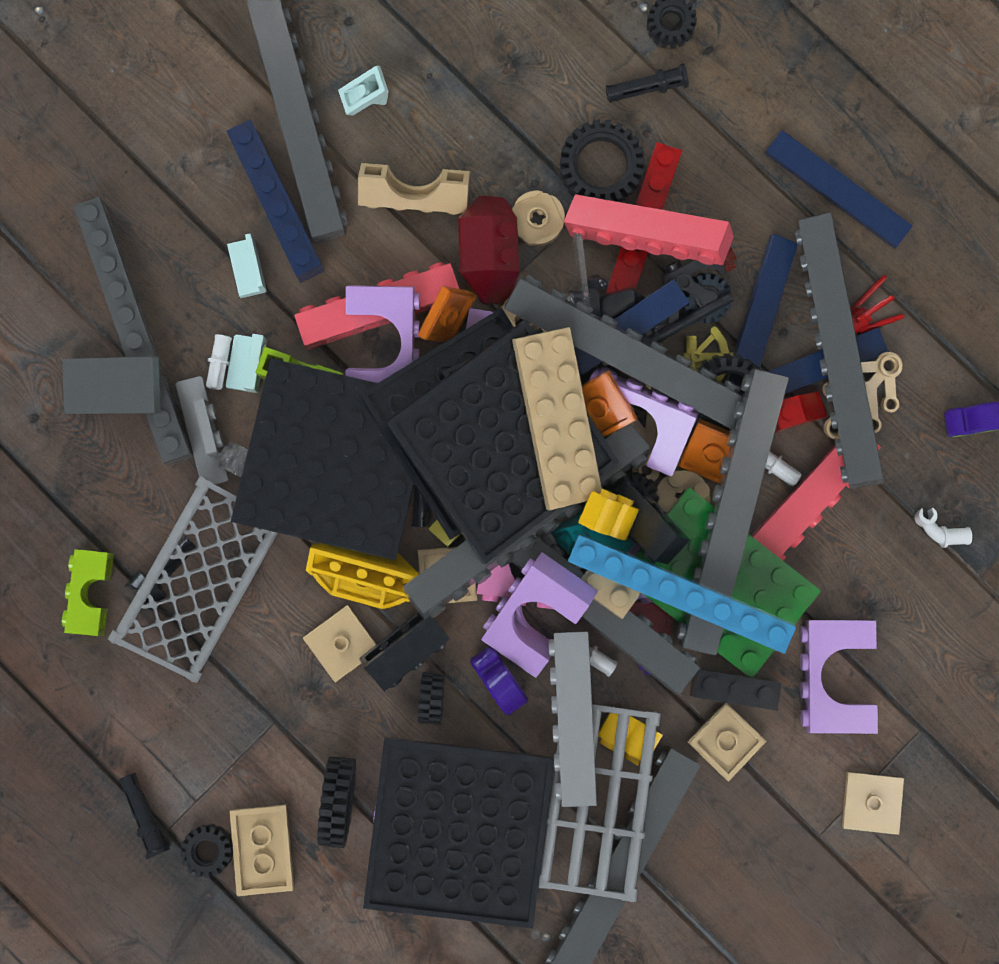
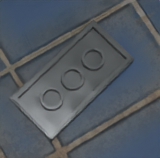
(111, 385)

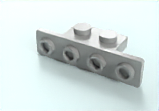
(200, 424)

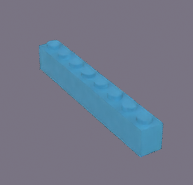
(682, 593)

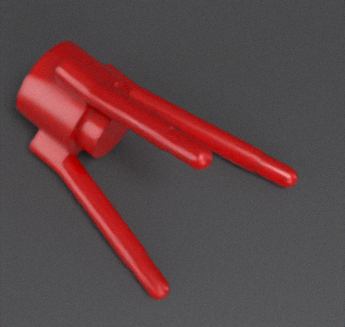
(861, 317)

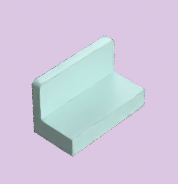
(247, 267)
(244, 362)

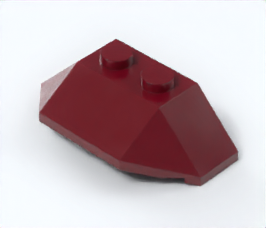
(489, 248)

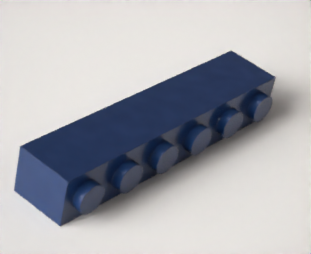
(275, 201)

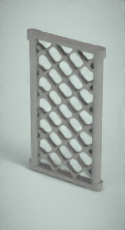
(117, 636)

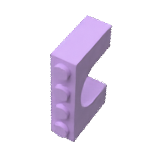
(396, 305)
(672, 419)
(543, 583)
(821, 712)

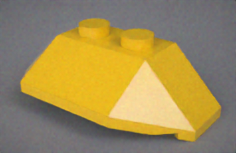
(360, 575)

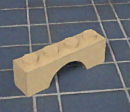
(382, 189)

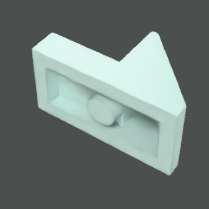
(364, 91)

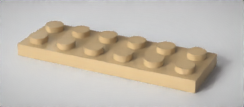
(557, 417)

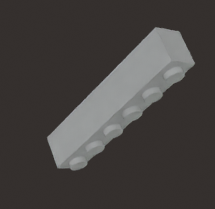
(575, 719)

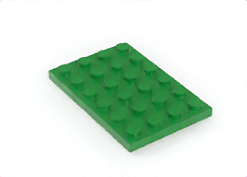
(760, 582)

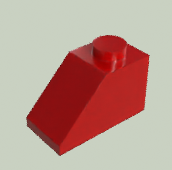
(800, 411)

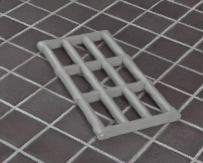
(608, 830)

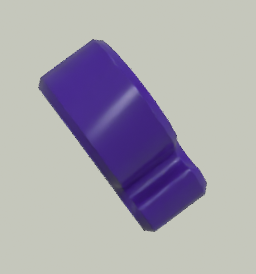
(972, 419)
(499, 680)

